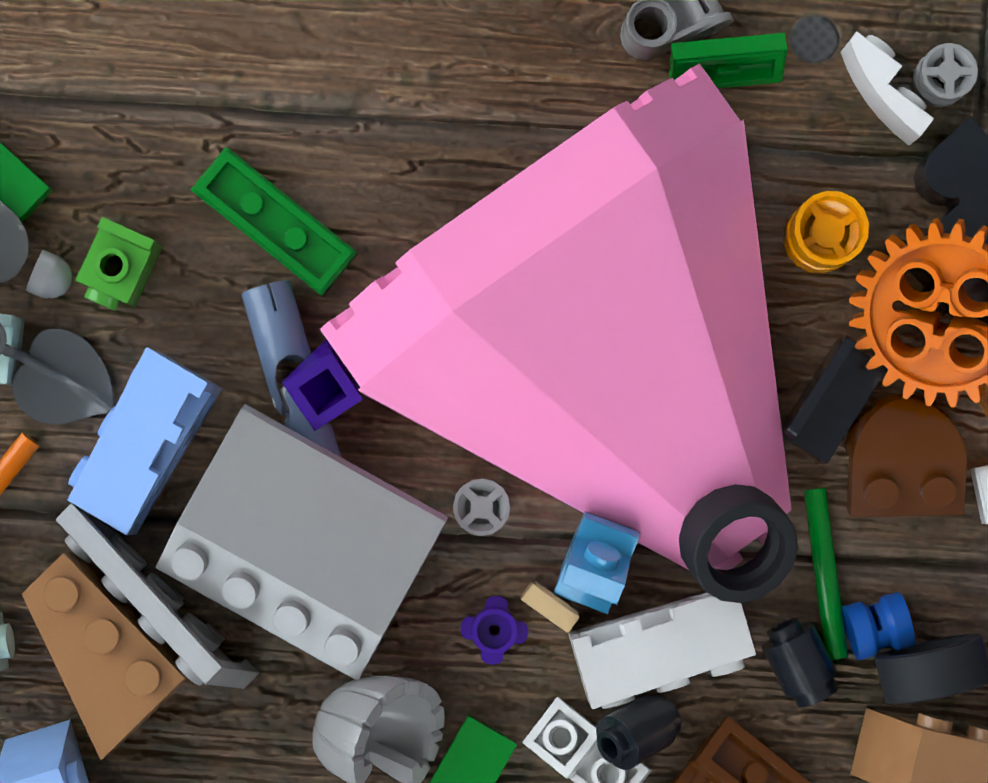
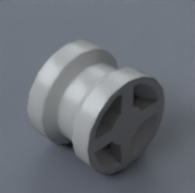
(953, 67)
(478, 503)

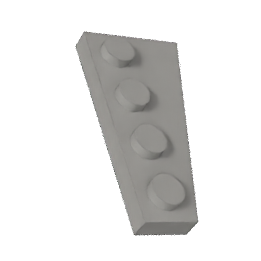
(156, 601)

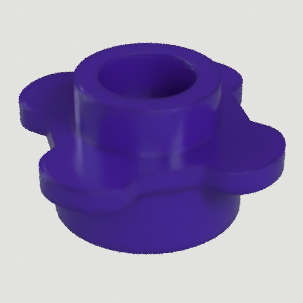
(510, 633)

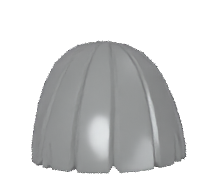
(381, 724)

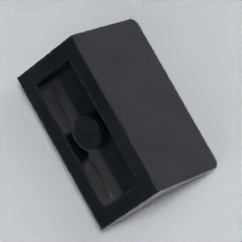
(831, 400)

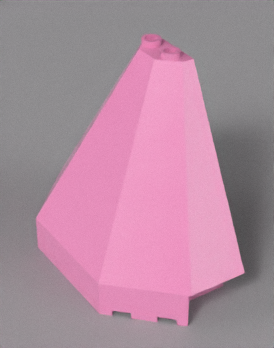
(597, 323)

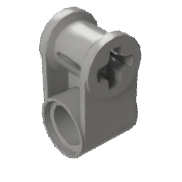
(678, 22)

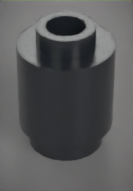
(800, 662)
(638, 731)

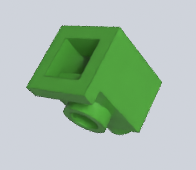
(138, 259)

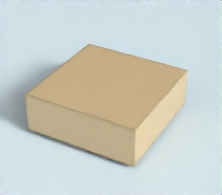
(550, 606)

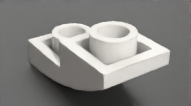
(872, 69)
(570, 746)

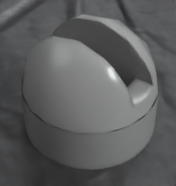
(50, 276)

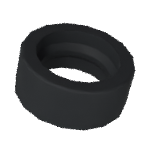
(759, 574)
(933, 669)

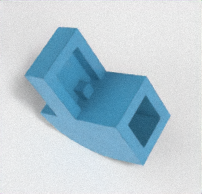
(597, 563)

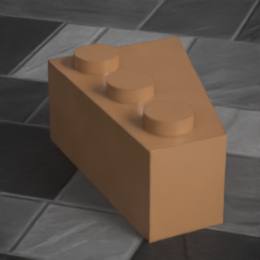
(100, 651)
(919, 751)

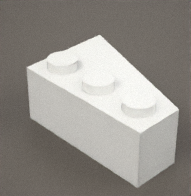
(660, 648)

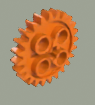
(938, 363)

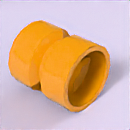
(826, 232)

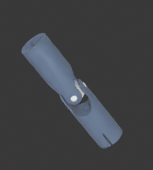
(282, 338)

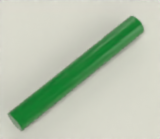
(825, 573)

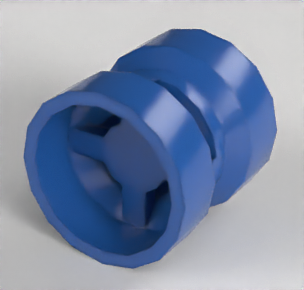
(878, 626)

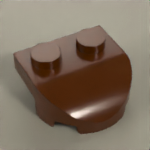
(905, 461)

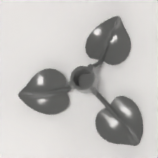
(63, 372)

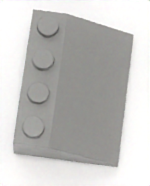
(301, 542)

